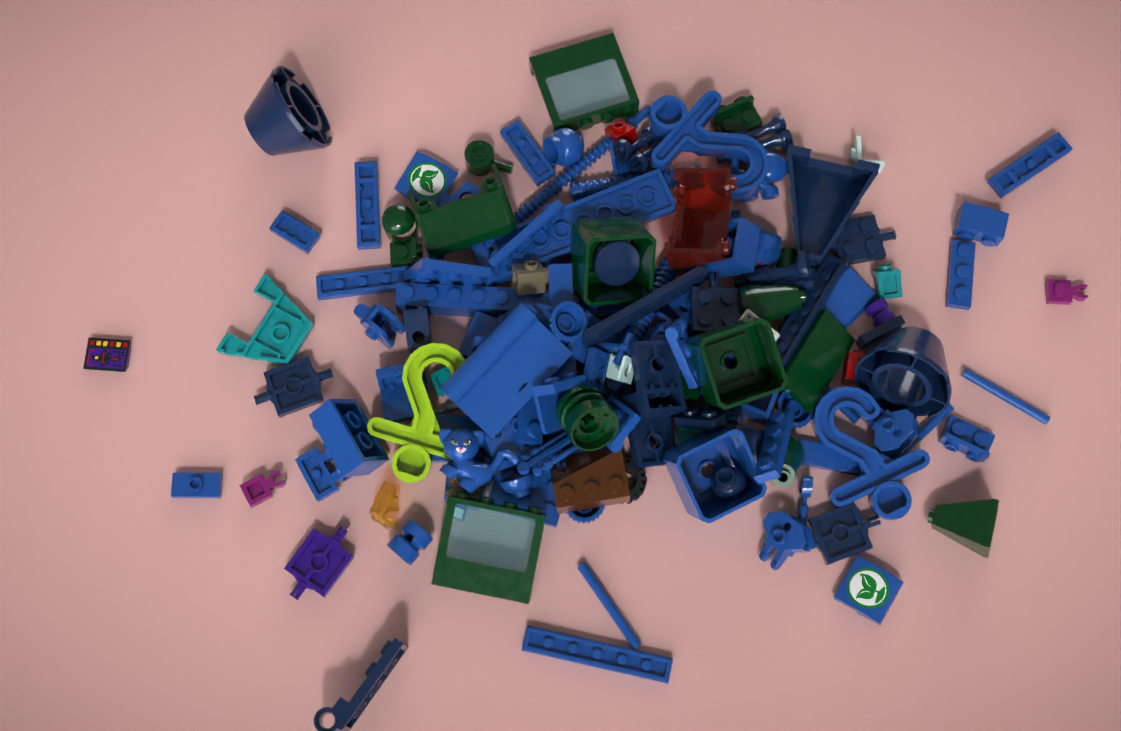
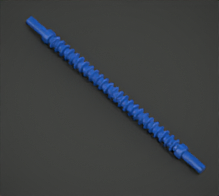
(576, 169)

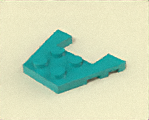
(279, 333)

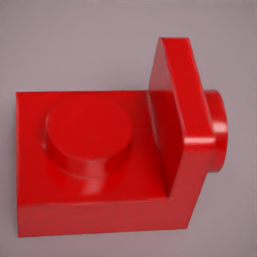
(621, 129)
(849, 366)

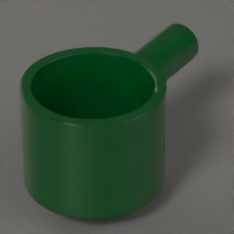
(480, 156)

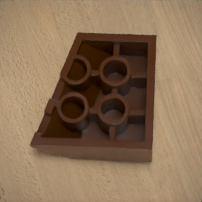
(590, 481)

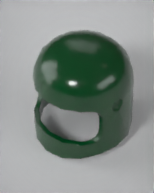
(399, 220)

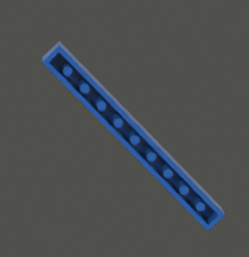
(466, 300)

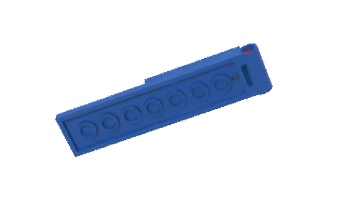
(641, 197)

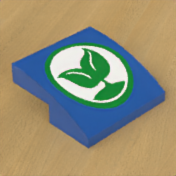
(426, 179)
(868, 590)

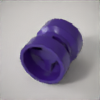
(879, 312)

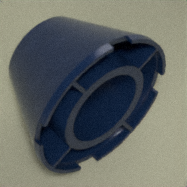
(286, 116)
(907, 373)

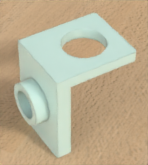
(856, 153)
(622, 373)

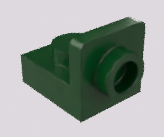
(405, 253)

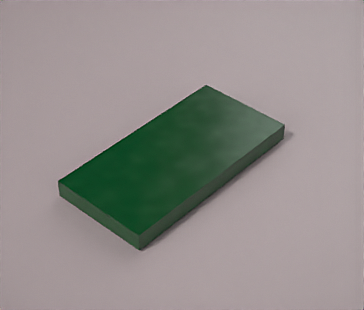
(817, 360)

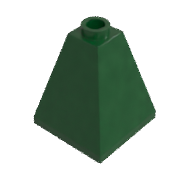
(967, 523)

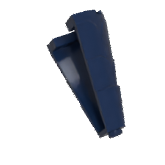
(823, 198)

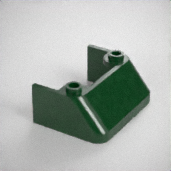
(465, 220)

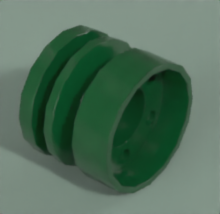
(587, 418)

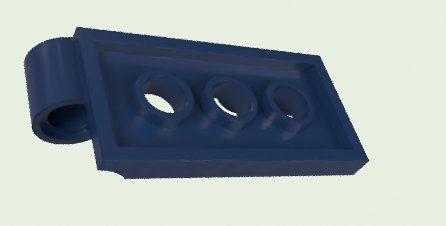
(348, 712)

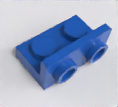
(967, 439)

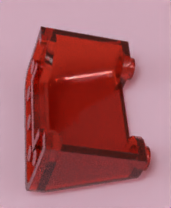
(700, 217)

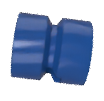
(403, 548)

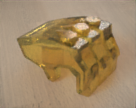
(384, 502)

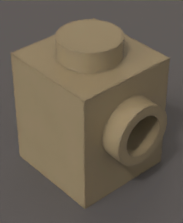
(529, 278)

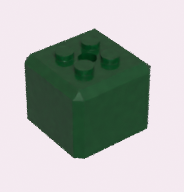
(588, 237)
(756, 369)

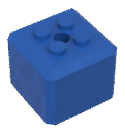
(719, 449)

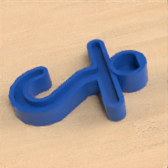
(687, 134)
(877, 472)

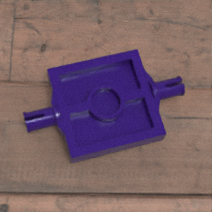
(319, 563)

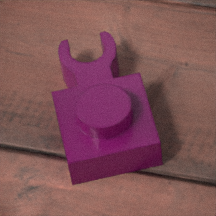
(1062, 292)
(259, 489)

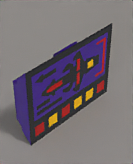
(107, 354)

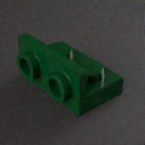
(737, 116)

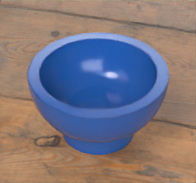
(517, 484)

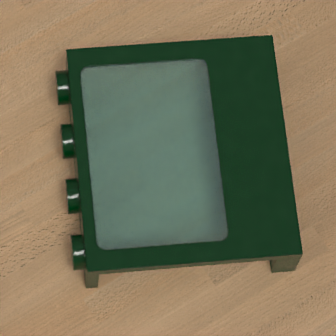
(585, 83)
(489, 547)

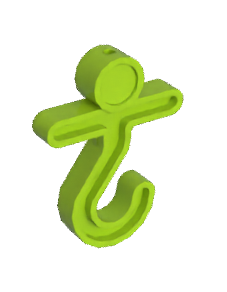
(421, 436)

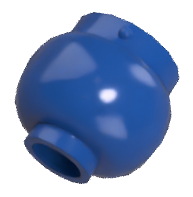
(563, 147)

